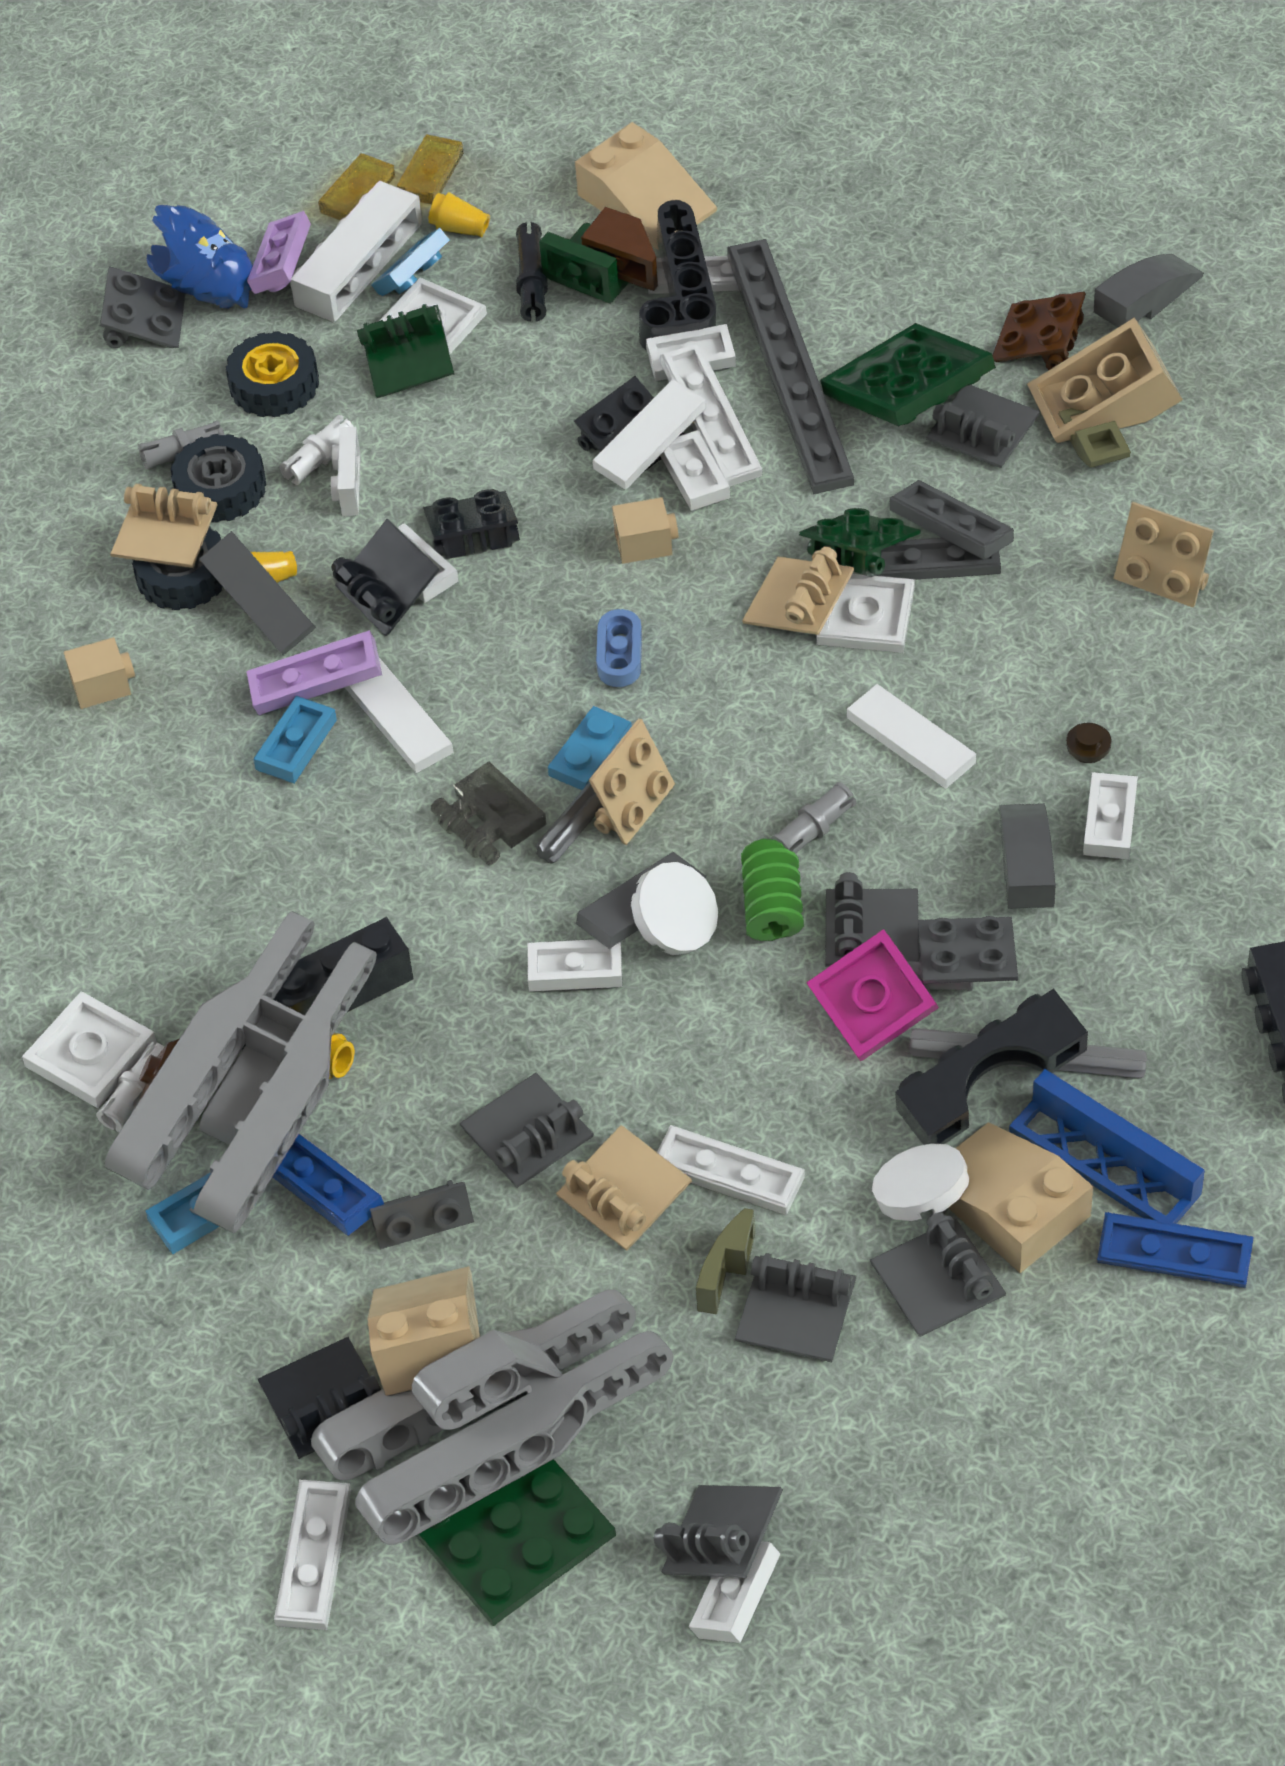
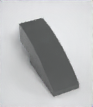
(1144, 288)
(1027, 856)

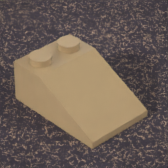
(636, 177)
(1112, 379)
(1019, 1195)
(419, 1324)

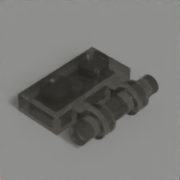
(498, 804)

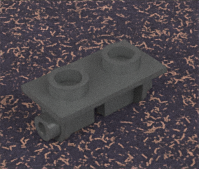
(422, 1214)

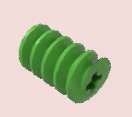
(771, 890)

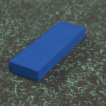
(326, 1186)
(1175, 1249)

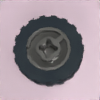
(223, 470)
(177, 585)

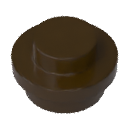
(1088, 742)

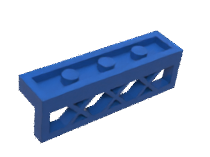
(1115, 1137)

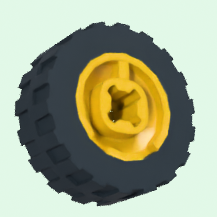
(272, 374)

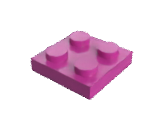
(872, 995)

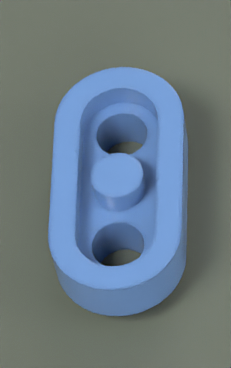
(619, 650)

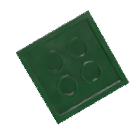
(908, 374)
(518, 1539)

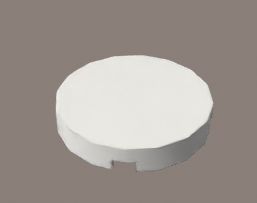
(674, 908)
(920, 1181)

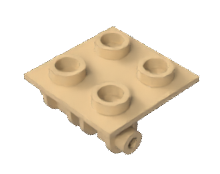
(163, 526)
(1164, 554)
(799, 593)
(630, 784)
(622, 1187)

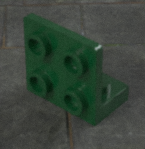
(580, 266)

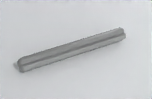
(1095, 1060)

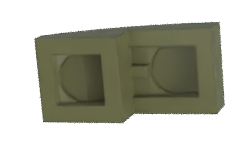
(1097, 443)
(728, 1254)

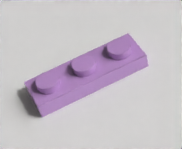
(279, 253)
(314, 672)

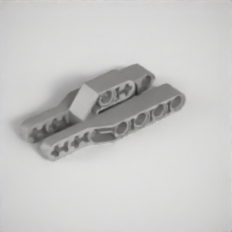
(264, 1093)
(503, 1445)

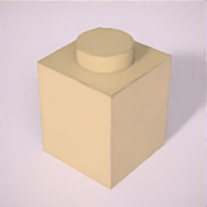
(644, 530)
(99, 672)

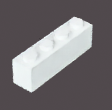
(356, 251)

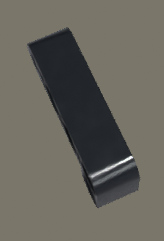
(687, 277)

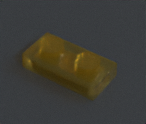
(431, 167)
(353, 184)

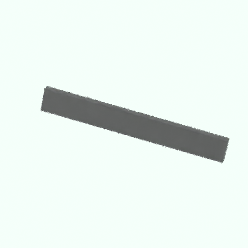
(790, 367)

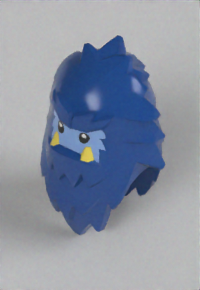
(200, 258)

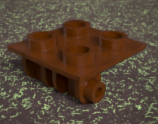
(1041, 328)

